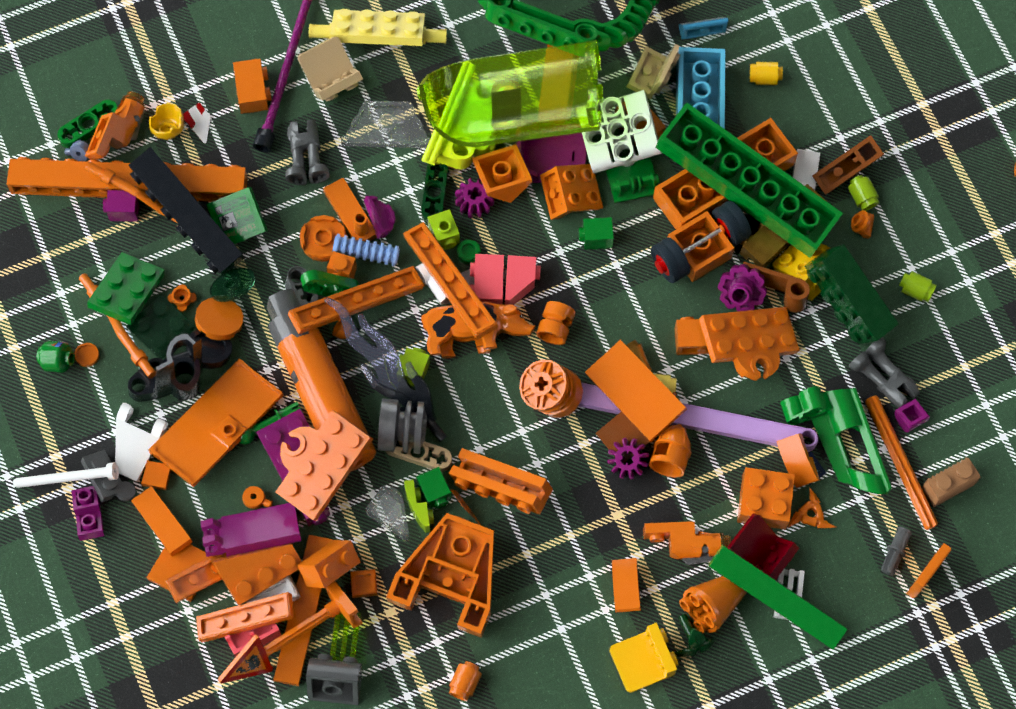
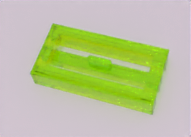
(344, 638)

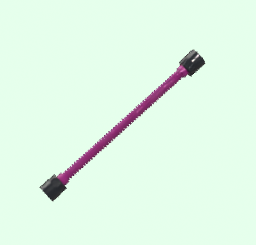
(265, 137)

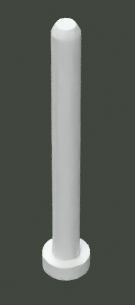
(110, 471)

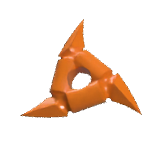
(813, 505)

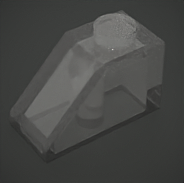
(389, 511)

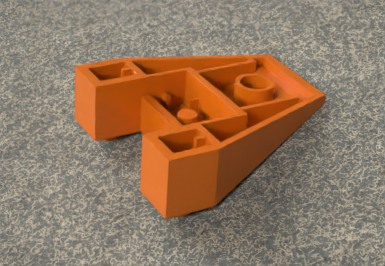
(453, 564)

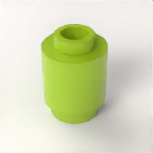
(863, 193)
(917, 286)

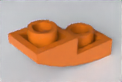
(797, 460)
(626, 585)

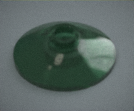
(232, 285)

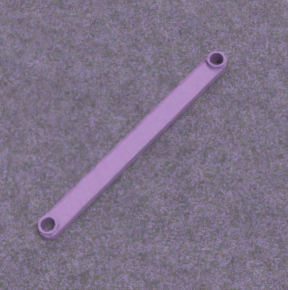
(713, 421)

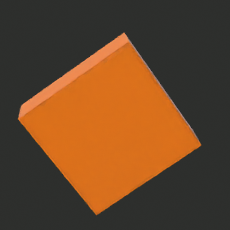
(156, 475)
(363, 583)

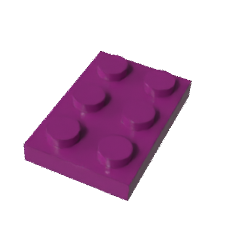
(276, 433)

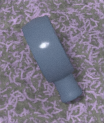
(77, 150)

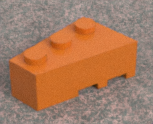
(256, 570)

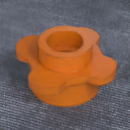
(179, 291)

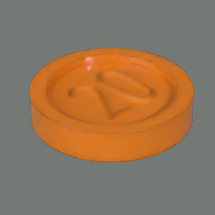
(86, 354)

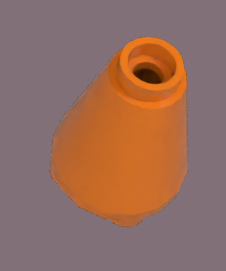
(711, 603)

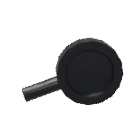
(214, 352)

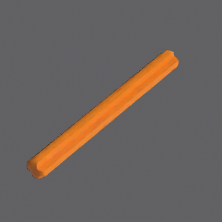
(901, 462)

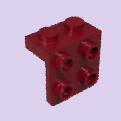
(763, 547)

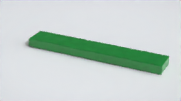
(777, 597)

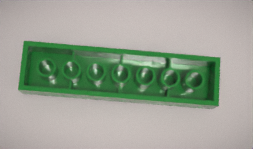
(748, 180)

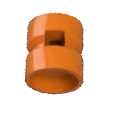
(555, 324)

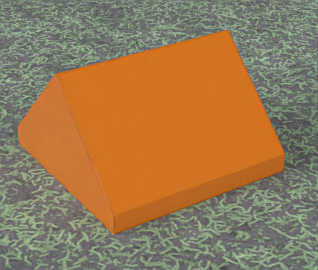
(503, 173)

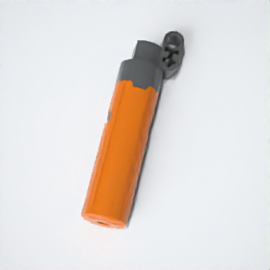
(310, 361)

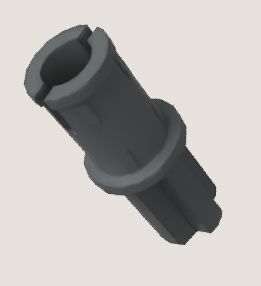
(896, 551)

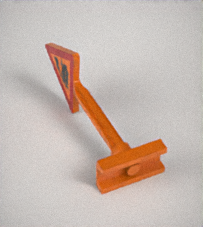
(254, 657)

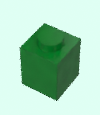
(596, 233)
(434, 488)

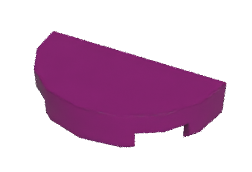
(381, 216)

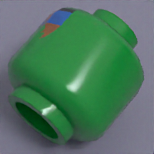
(55, 356)

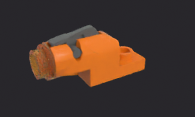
(118, 127)
(684, 542)

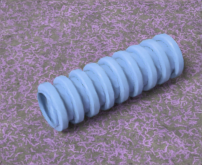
(366, 250)

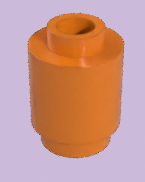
(465, 681)

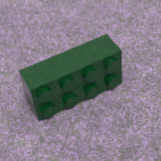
(850, 295)

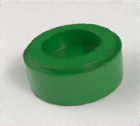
(466, 251)

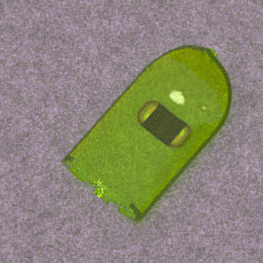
(515, 95)

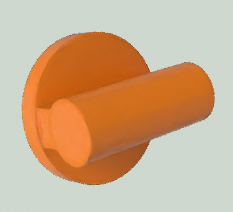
(862, 223)

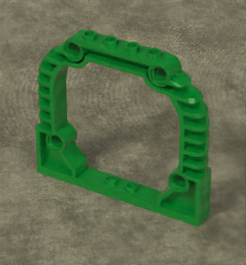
(561, 31)

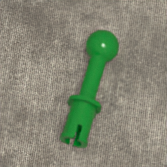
(249, 435)

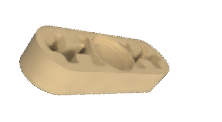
(437, 451)

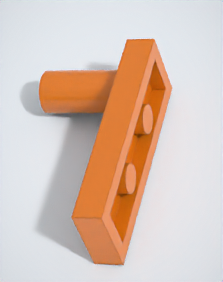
(349, 210)

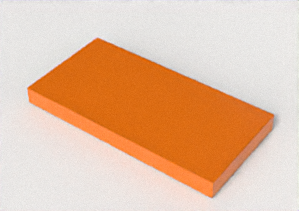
(635, 391)

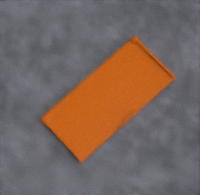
(215, 422)

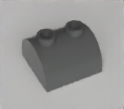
(334, 680)

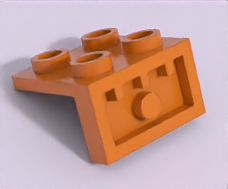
(570, 190)

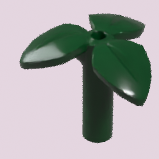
(695, 638)

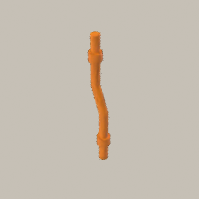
(109, 177)
(137, 355)

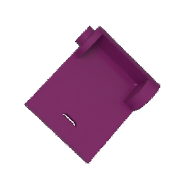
(552, 151)

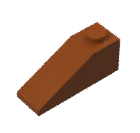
(848, 165)

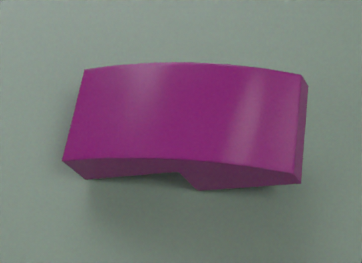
(88, 513)

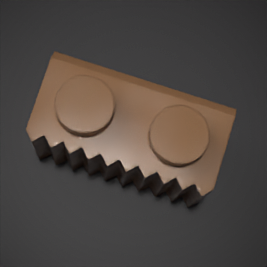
(950, 482)

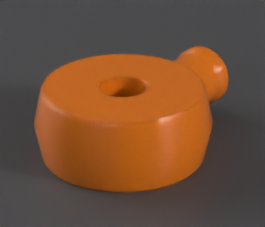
(258, 501)

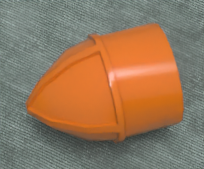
(671, 452)

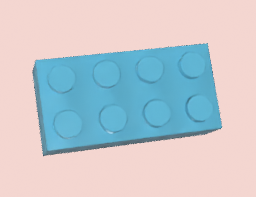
(702, 81)

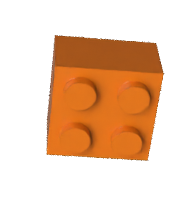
(766, 495)

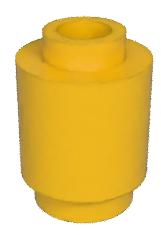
(765, 73)

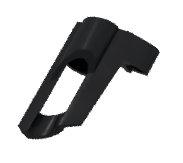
(165, 380)

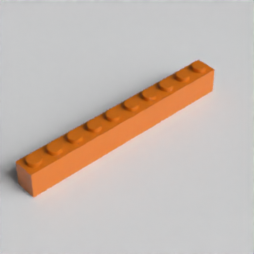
(71, 179)

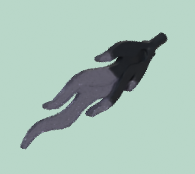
(388, 367)

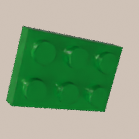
(126, 288)

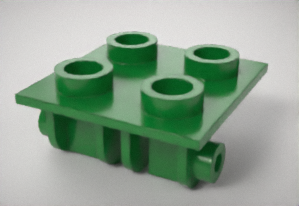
(632, 181)

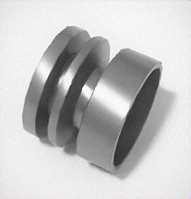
(401, 426)

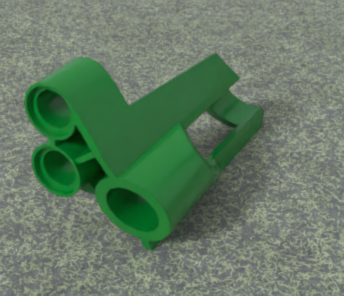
(831, 415)

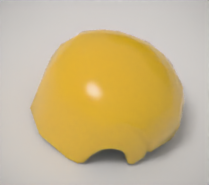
(167, 121)

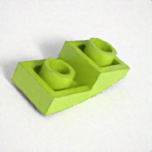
(419, 510)

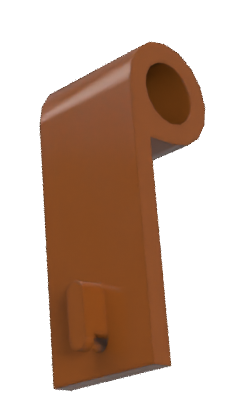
(795, 289)

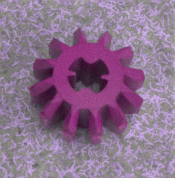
(465, 198)
(619, 458)

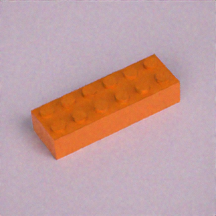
(687, 197)

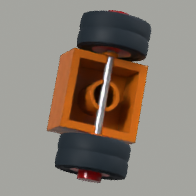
(701, 243)

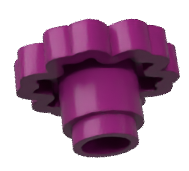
(749, 281)

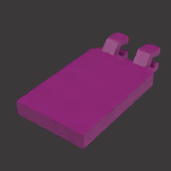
(251, 530)

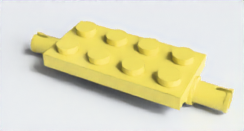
(379, 28)

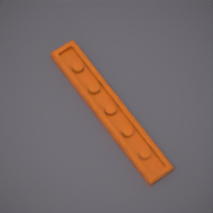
(450, 280)
(356, 299)
(293, 655)

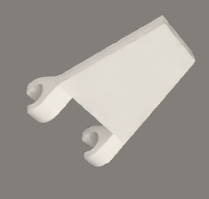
(133, 443)

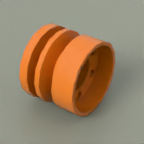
(551, 388)

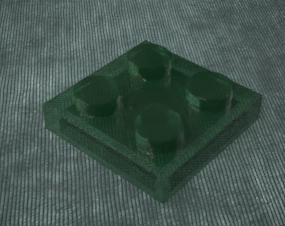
(159, 326)

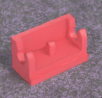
(265, 633)

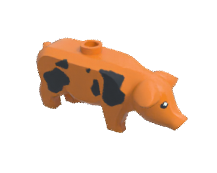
(446, 325)

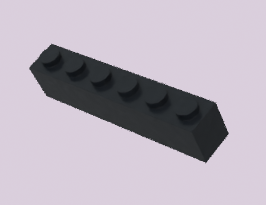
(186, 211)

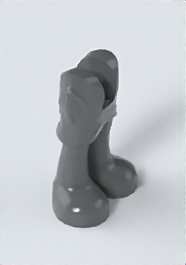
(300, 144)
(896, 378)

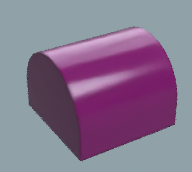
(911, 415)

